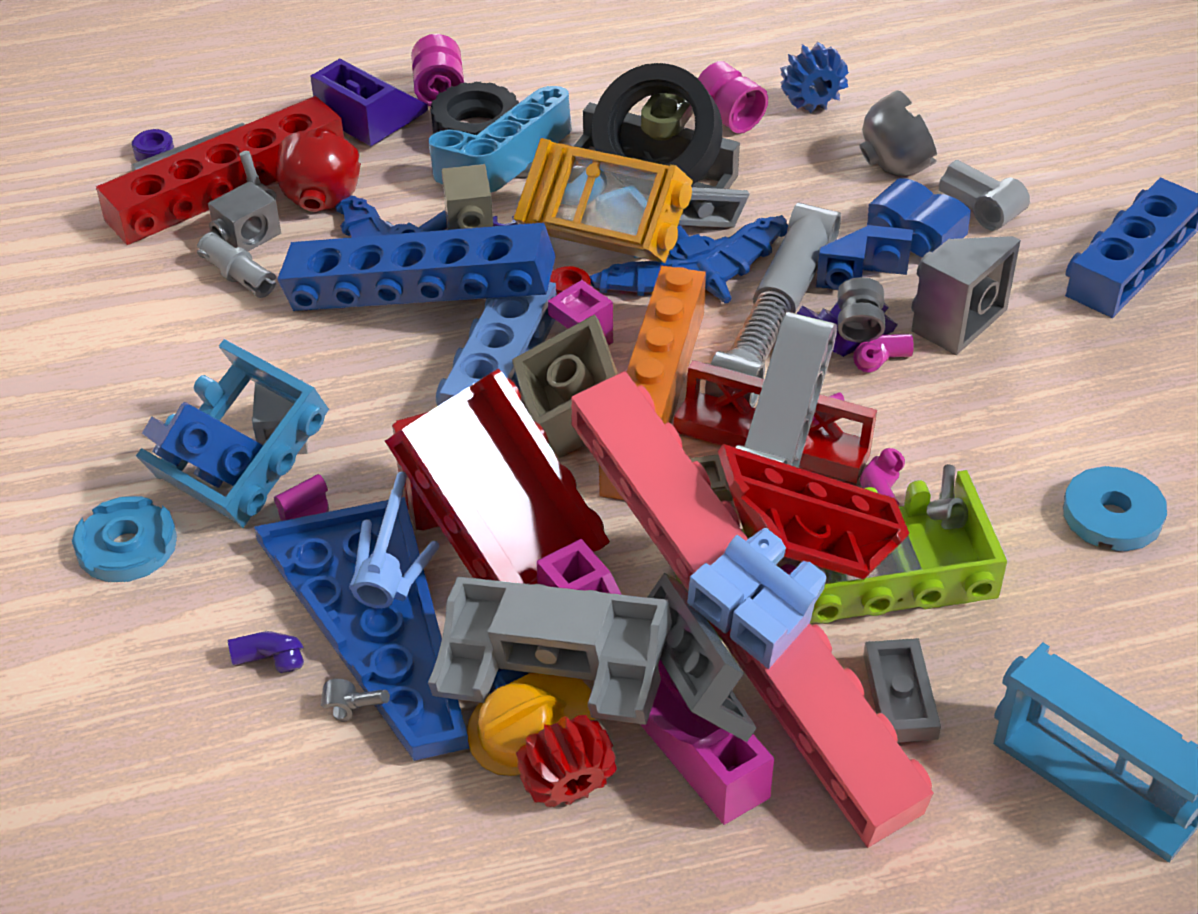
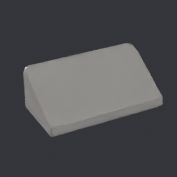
(714, 207)

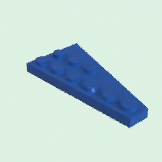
(380, 646)

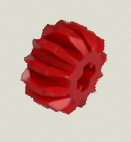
(566, 761)

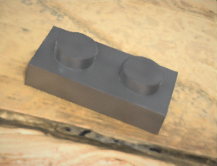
(902, 688)

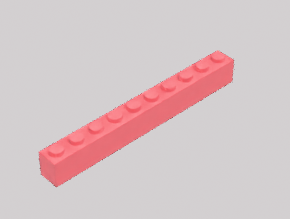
(806, 686)

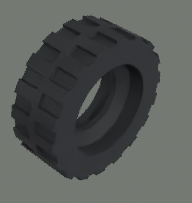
(470, 101)

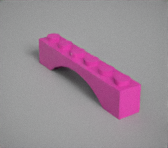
(718, 765)

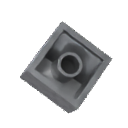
(963, 289)

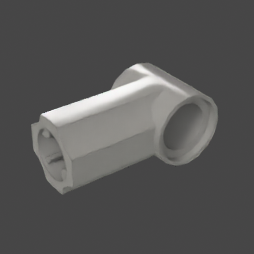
(990, 199)

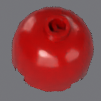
(317, 170)

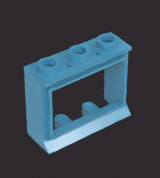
(277, 453)

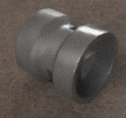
(861, 310)

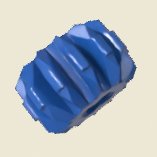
(814, 77)

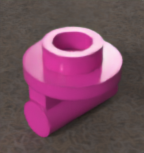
(303, 499)

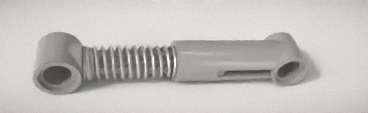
(779, 292)

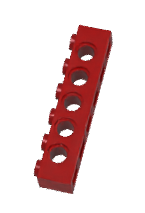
(190, 179)

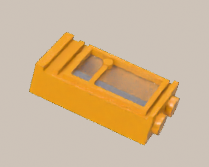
(605, 200)

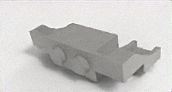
(556, 634)

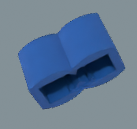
(916, 208)

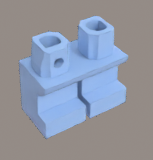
(755, 596)

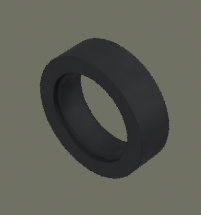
(657, 79)

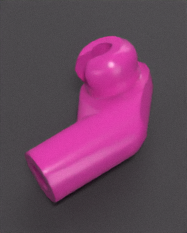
(873, 354)

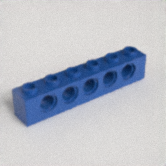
(418, 267)

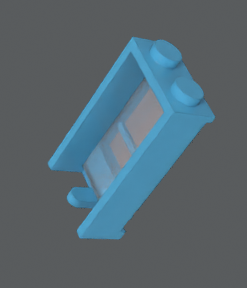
(1100, 750)

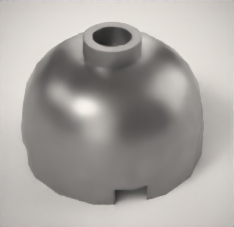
(896, 137)

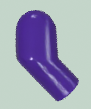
(265, 645)

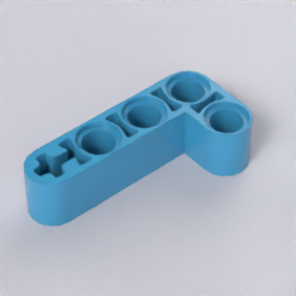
(509, 141)

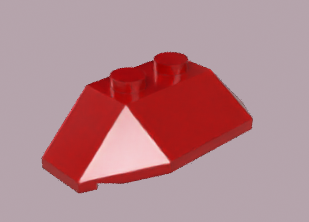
(813, 514)

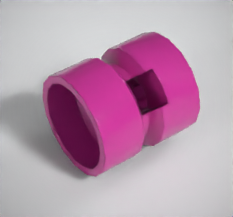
(435, 66)
(737, 97)

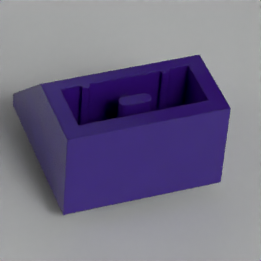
(364, 102)

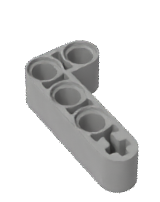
(791, 389)

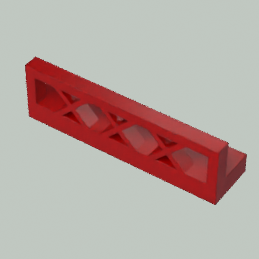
(730, 417)

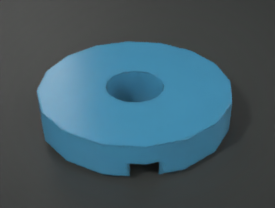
(1131, 491)
(130, 559)

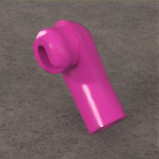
(883, 472)

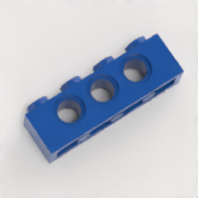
(1133, 247)

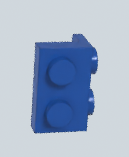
(205, 442)

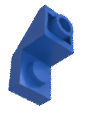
(865, 249)

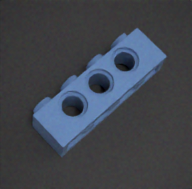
(502, 333)

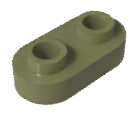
(665, 116)

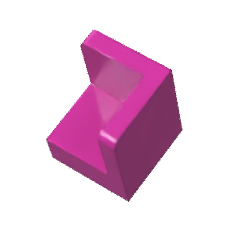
(580, 303)

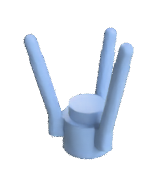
(379, 578)

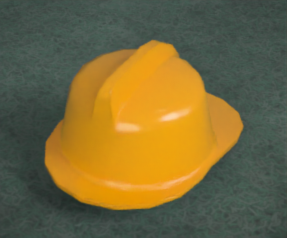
(518, 710)

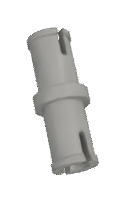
(236, 264)

